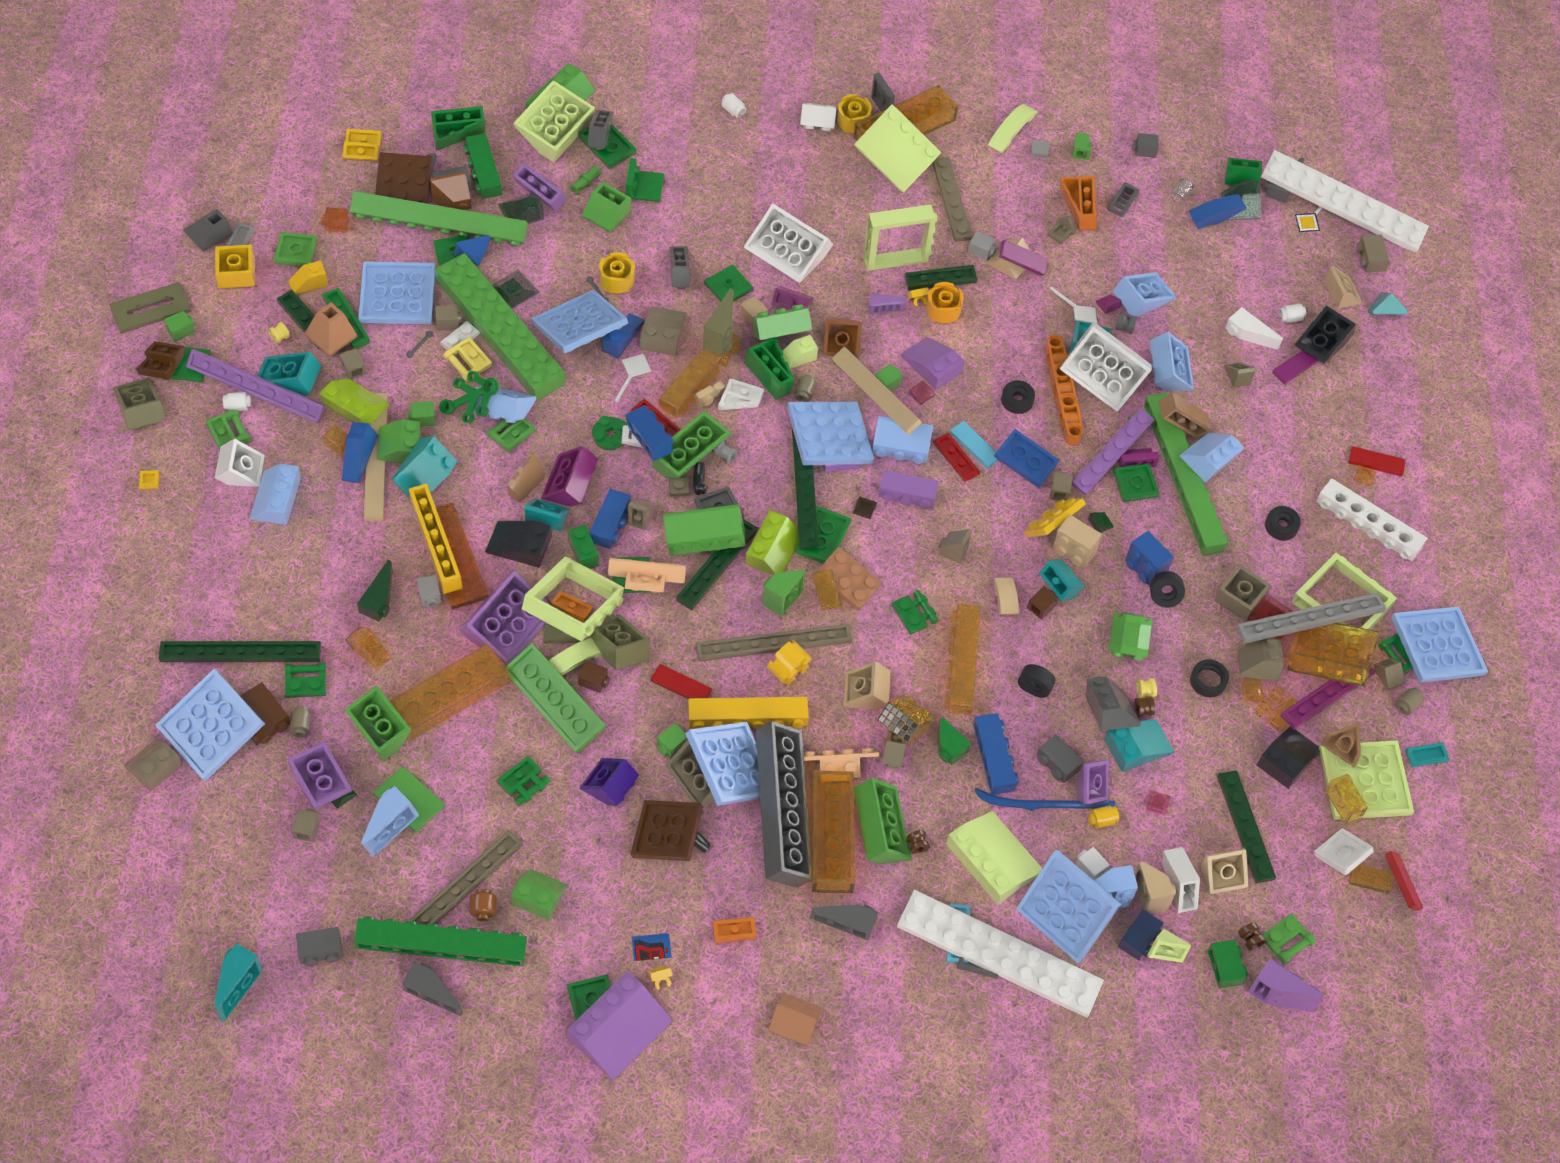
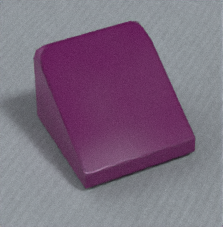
(1109, 303)

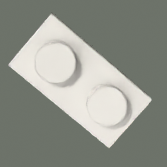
(461, 333)

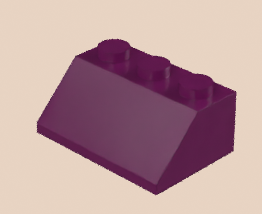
(570, 477)

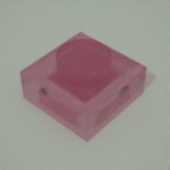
(921, 392)
(1157, 803)

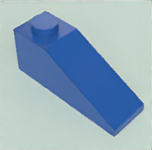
(617, 341)
(358, 449)

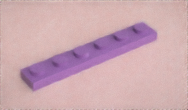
(1112, 451)

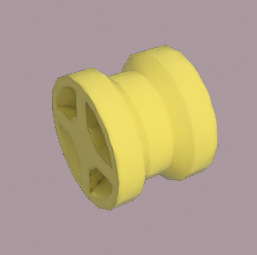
(279, 333)
(1146, 688)

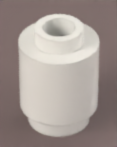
(733, 105)
(1292, 313)
(236, 401)

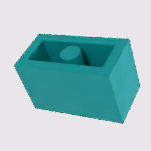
(1061, 579)

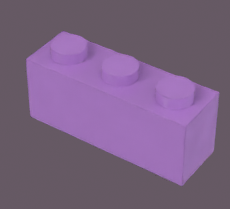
(536, 184)
(908, 489)

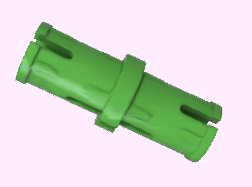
(585, 180)

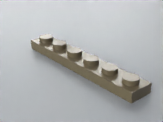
(952, 199)

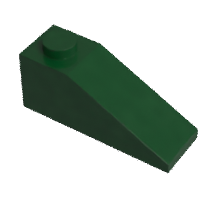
(377, 597)

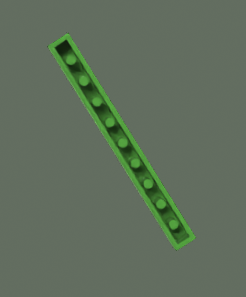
(438, 217)
(1188, 484)

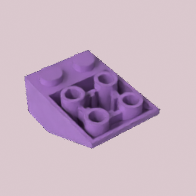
(1284, 989)

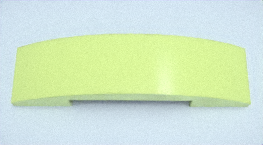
(1011, 126)
(575, 656)

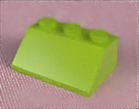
(353, 401)
(773, 544)

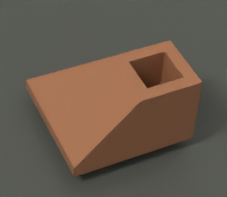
(330, 330)

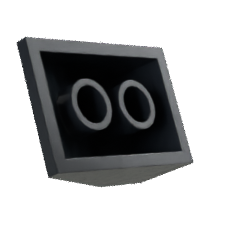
(1326, 335)
(520, 541)
(1288, 757)

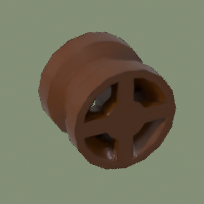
(1144, 706)
(918, 841)

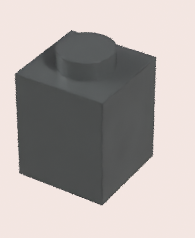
(1146, 145)

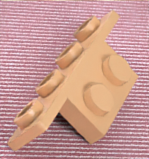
(646, 575)
(844, 761)

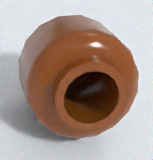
(482, 904)

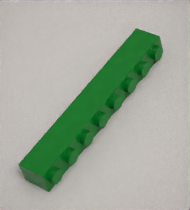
(440, 941)

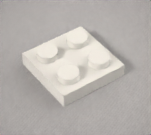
(1344, 851)

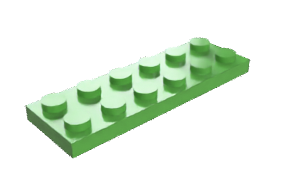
(555, 698)

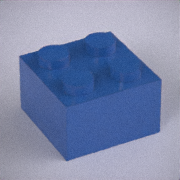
(1148, 557)

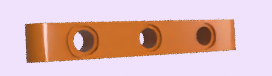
(1063, 391)

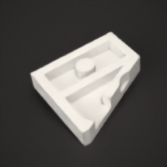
(740, 396)

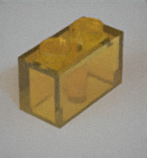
(1346, 798)

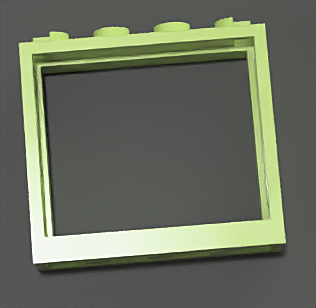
(893, 219)
(1355, 575)
(583, 576)

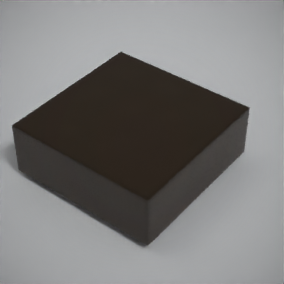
(865, 507)

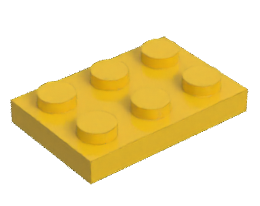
(1054, 517)

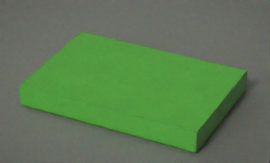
(420, 796)

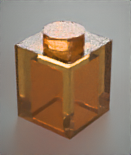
(335, 219)

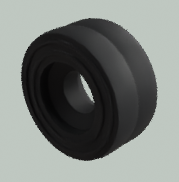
(1021, 388)
(1286, 514)
(1167, 599)
(1036, 680)

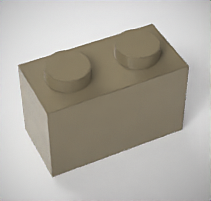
(1373, 253)

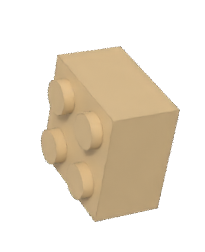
(1076, 541)

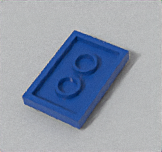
(1026, 458)

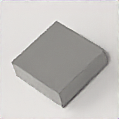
(1040, 149)

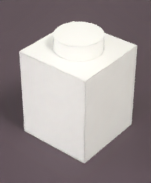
(1092, 863)

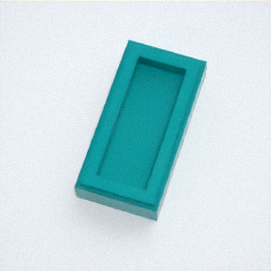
(1427, 754)

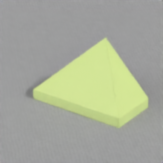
(1169, 947)

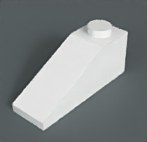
(1250, 329)

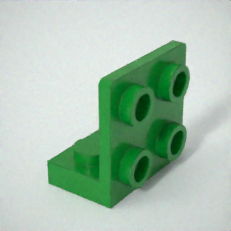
(643, 184)

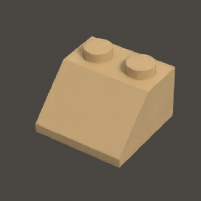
(867, 687)
(1154, 888)

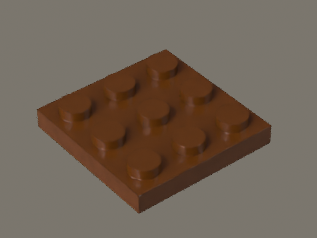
(404, 176)
(666, 830)

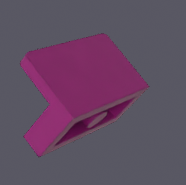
(787, 298)
(1138, 457)

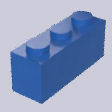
(649, 432)
(610, 519)

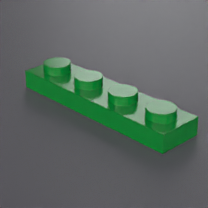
(336, 297)

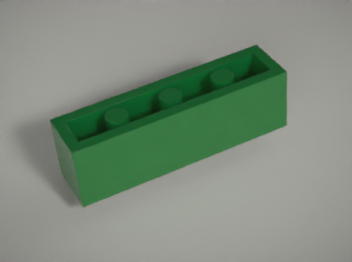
(483, 166)

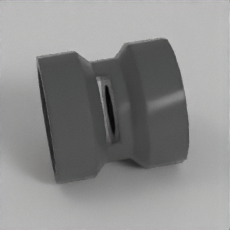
(1126, 323)

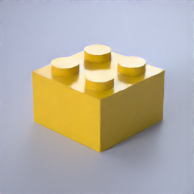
(235, 266)

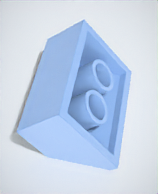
(1171, 363)
(508, 405)
(895, 443)
(1211, 454)
(276, 494)

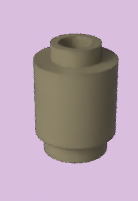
(805, 388)
(1409, 701)
(300, 722)

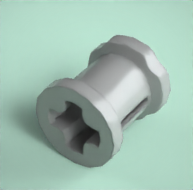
(725, 452)

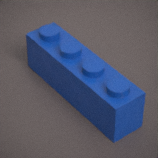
(995, 753)

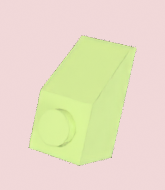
(800, 351)

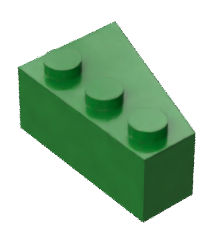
(455, 124)

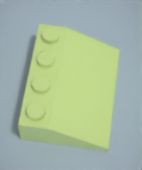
(554, 120)
(897, 148)
(993, 856)

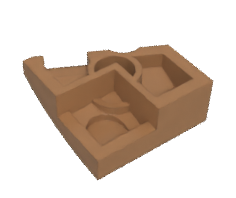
(525, 478)

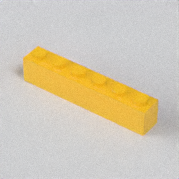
(435, 538)
(754, 711)

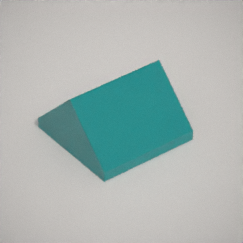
(546, 513)

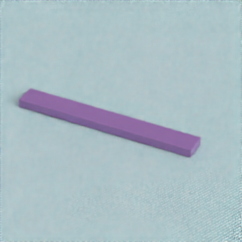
(255, 386)

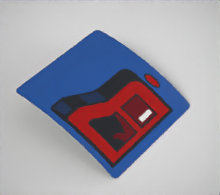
(651, 947)

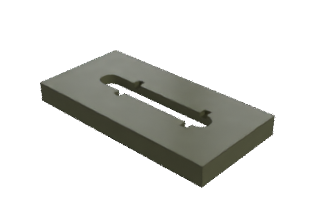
(131, 322)

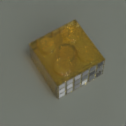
(906, 718)

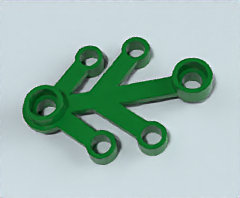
(448, 406)

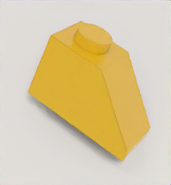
(308, 278)

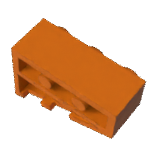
(1081, 200)

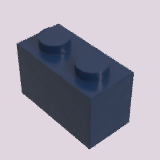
(1140, 935)

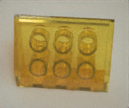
(1334, 653)

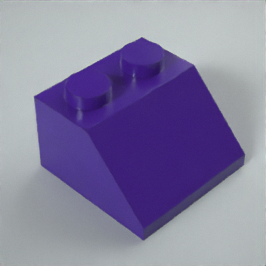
(610, 780)

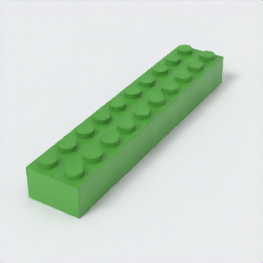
(500, 327)

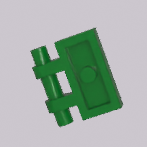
(909, 614)
(519, 776)

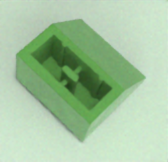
(607, 207)

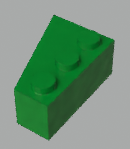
(770, 368)

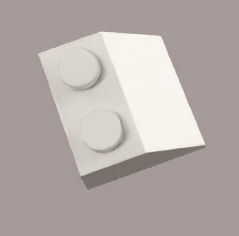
(818, 115)
(239, 464)

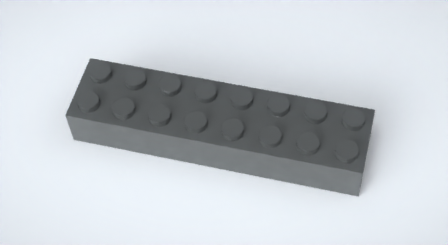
(783, 805)

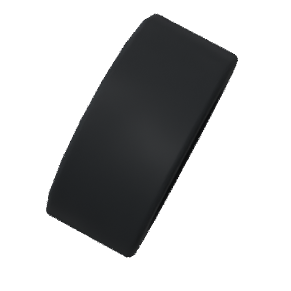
(1204, 690)

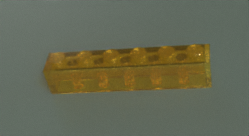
(694, 379)
(964, 658)

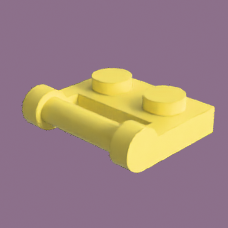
(471, 355)

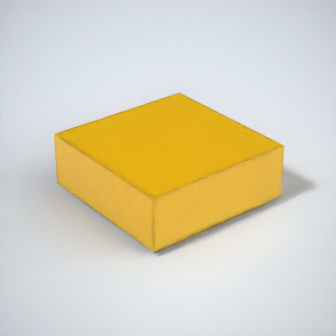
(149, 479)

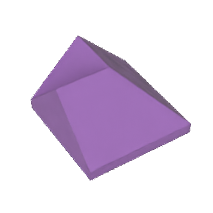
(1093, 782)

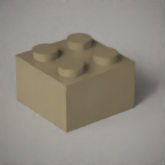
(1242, 592)

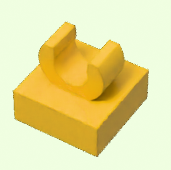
(918, 294)
(660, 973)

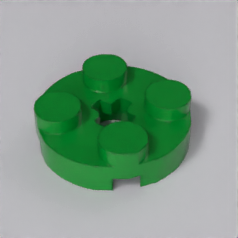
(605, 425)

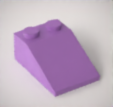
(934, 362)
(319, 775)

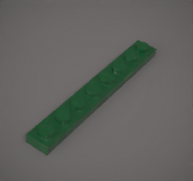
(805, 501)
(240, 651)

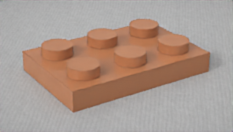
(853, 581)

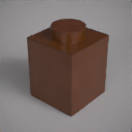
(1042, 602)
(593, 677)

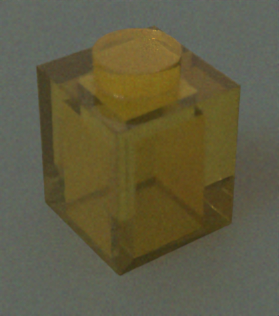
(335, 440)

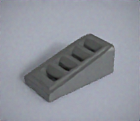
(1129, 189)

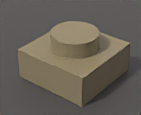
(678, 486)

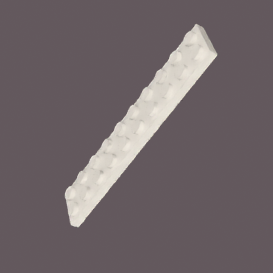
(1345, 201)
(1000, 953)

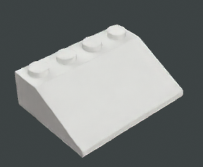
(788, 244)
(1106, 367)

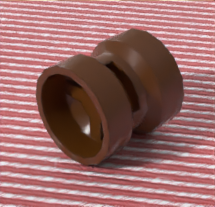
(1251, 935)

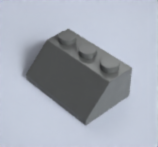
(1110, 704)

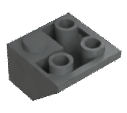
(209, 230)

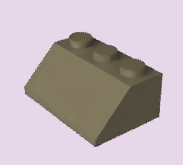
(690, 776)

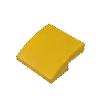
(362, 144)

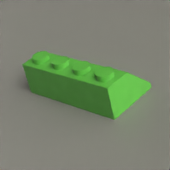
(571, 79)
(691, 445)
(704, 530)
(881, 822)

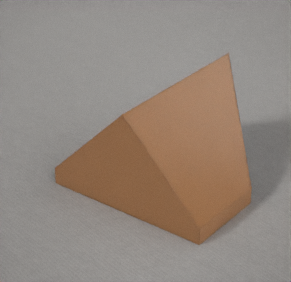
(1345, 743)

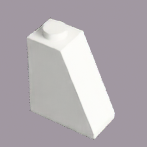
(1184, 877)

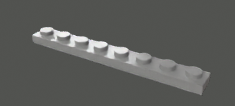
(1310, 618)

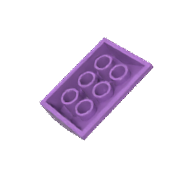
(502, 621)
(619, 1025)

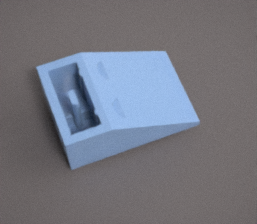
(1120, 884)

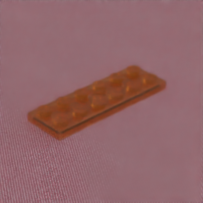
(473, 587)

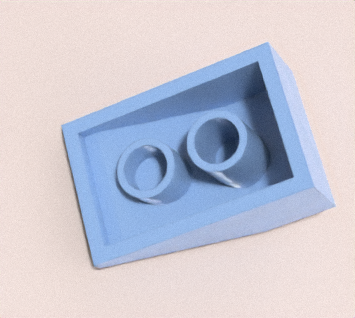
(1143, 293)
(389, 818)

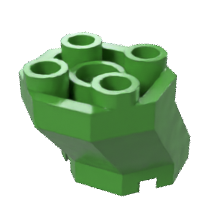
(1130, 635)

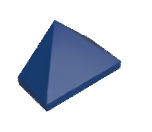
(473, 248)

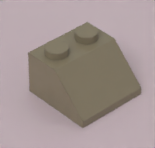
(1261, 659)
(154, 764)

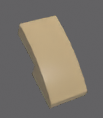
(1007, 596)

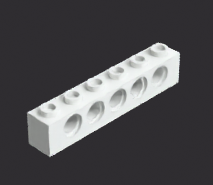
(1380, 520)

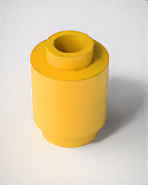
(1103, 817)

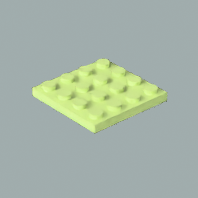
(1377, 777)

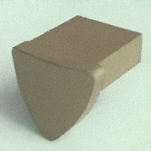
(1062, 229)

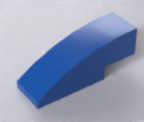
(1217, 210)

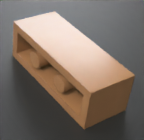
(1185, 415)

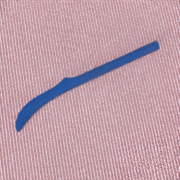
(1035, 804)

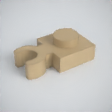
(707, 395)

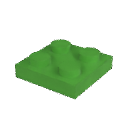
(295, 249)

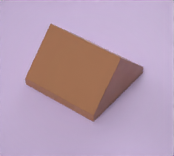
(795, 1019)

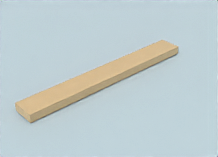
(877, 391)
(375, 475)

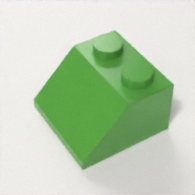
(397, 440)
(783, 590)
(537, 894)

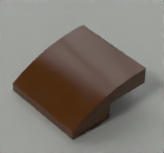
(161, 360)

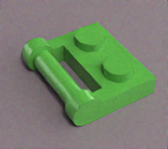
(222, 432)
(512, 435)
(1283, 933)

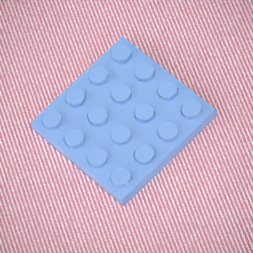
(397, 293)
(579, 321)
(830, 433)
(1439, 644)
(210, 724)
(727, 761)
(1068, 906)

